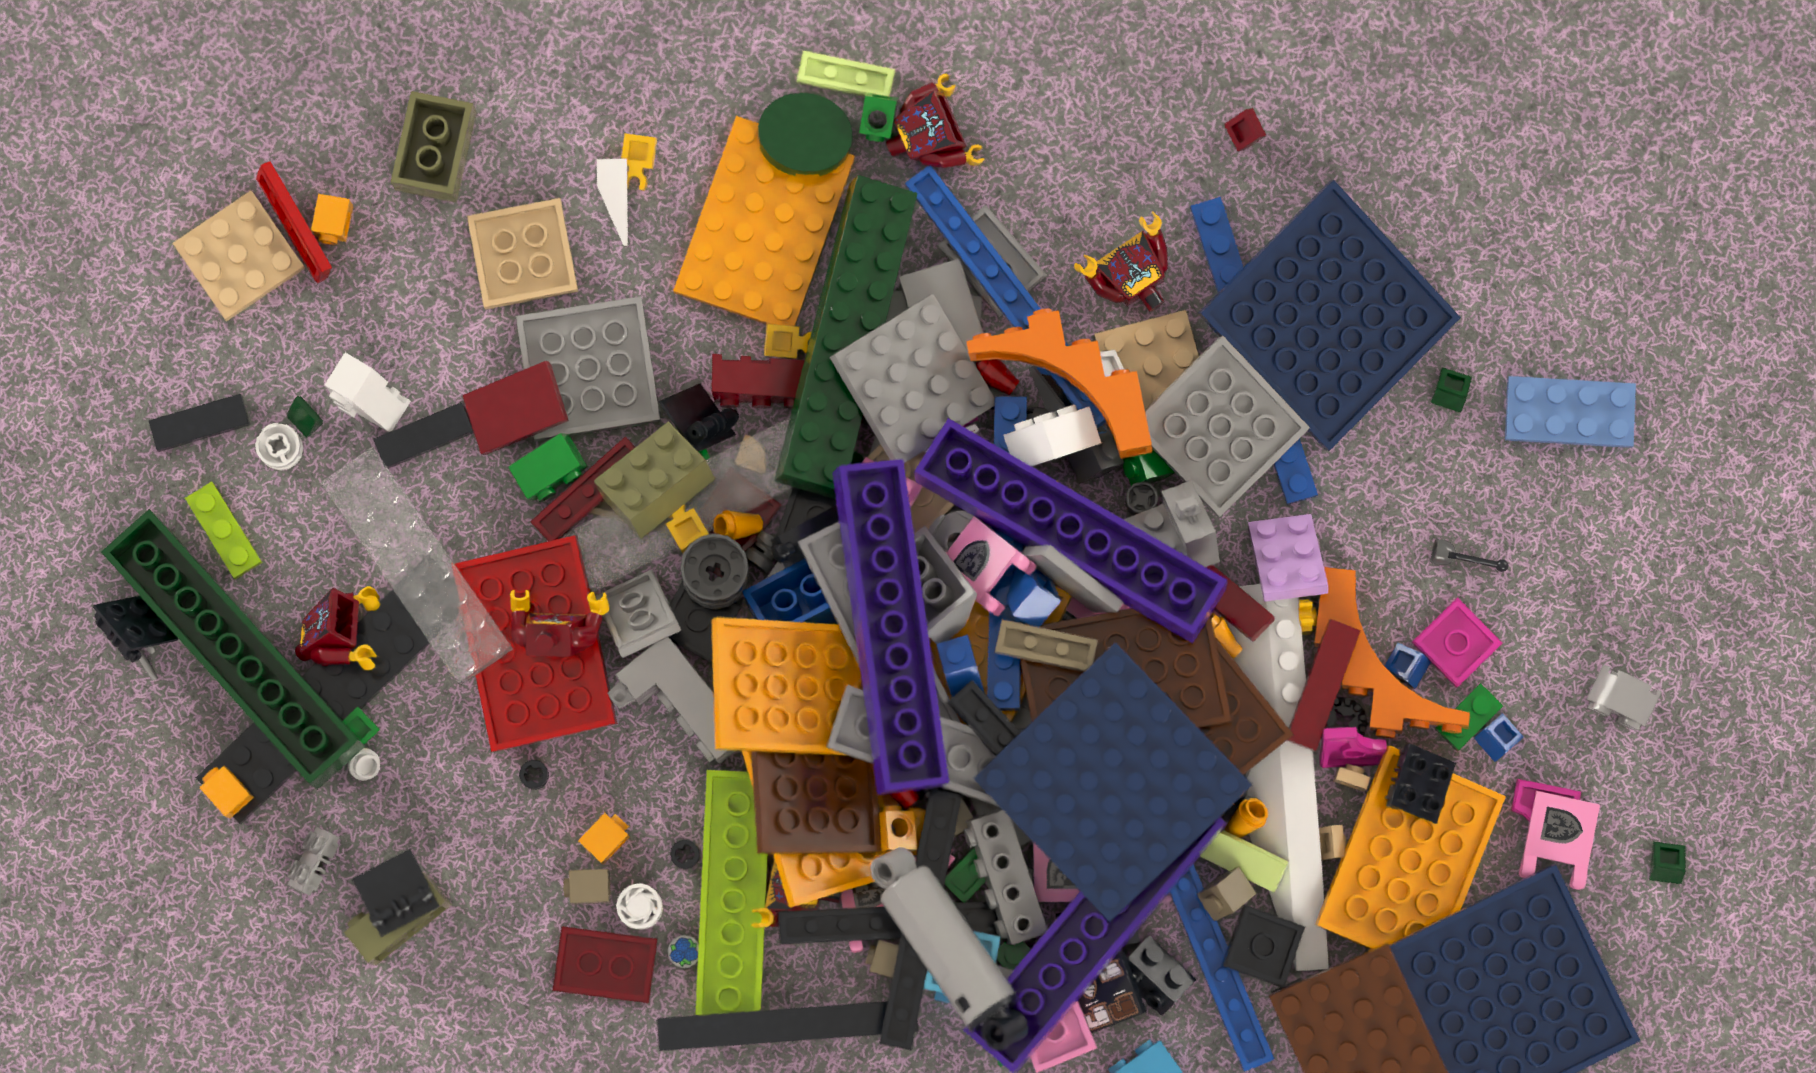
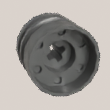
(706, 555)

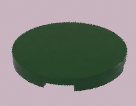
(804, 134)

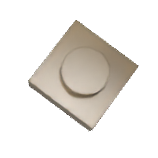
(1352, 777)
(1332, 842)

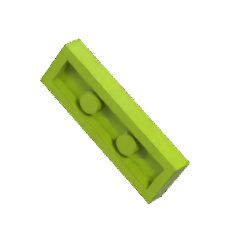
(223, 530)

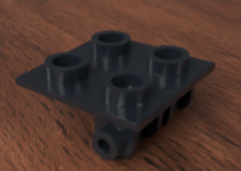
(699, 417)
(132, 626)
(1420, 783)
(395, 892)

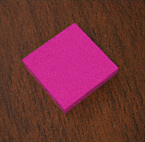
(1457, 642)

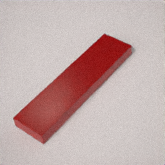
(293, 222)

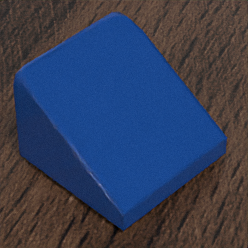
(1407, 665)
(1498, 737)

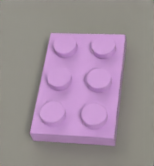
(1287, 557)

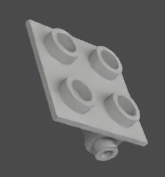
(302, 872)

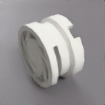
(279, 446)
(639, 906)

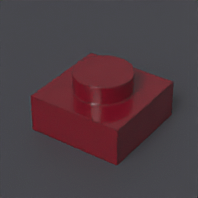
(1245, 129)

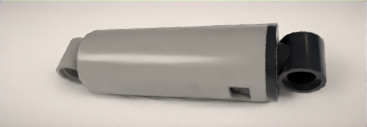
(949, 949)

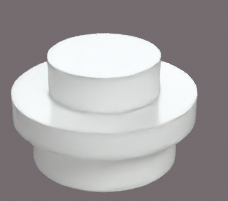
(364, 765)

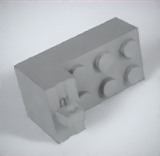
(1181, 524)
(680, 688)

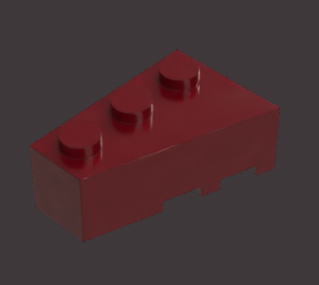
(755, 381)

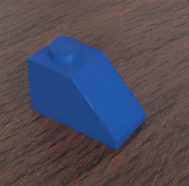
(1032, 597)
(959, 664)

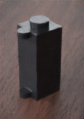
(786, 546)

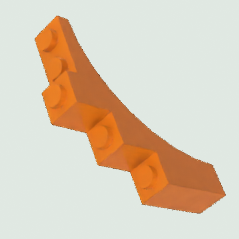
(1044, 346)
(1365, 673)

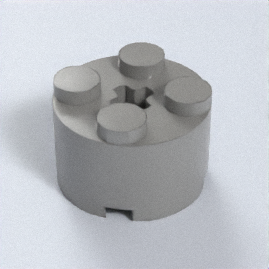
(1624, 697)

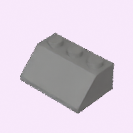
(945, 590)

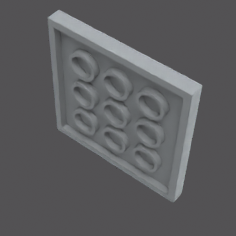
(598, 364)
(913, 379)
(1221, 426)

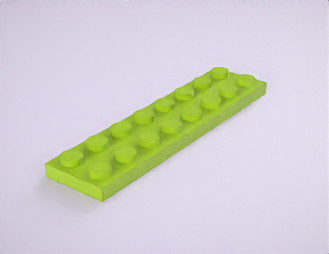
(730, 889)

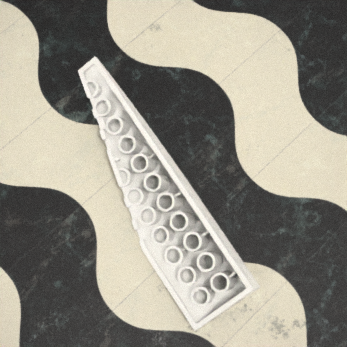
(1287, 778)

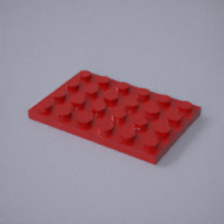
(538, 696)

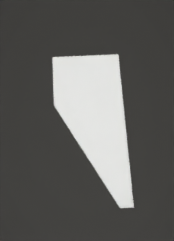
(613, 189)

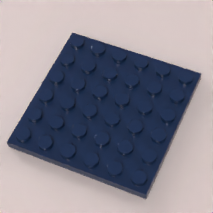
(1330, 314)
(1112, 782)
(1516, 984)

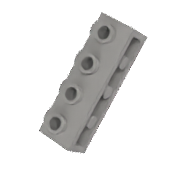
(1006, 877)

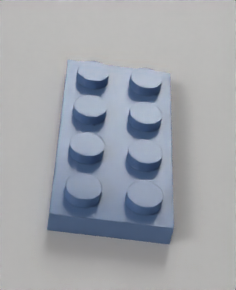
(1570, 411)

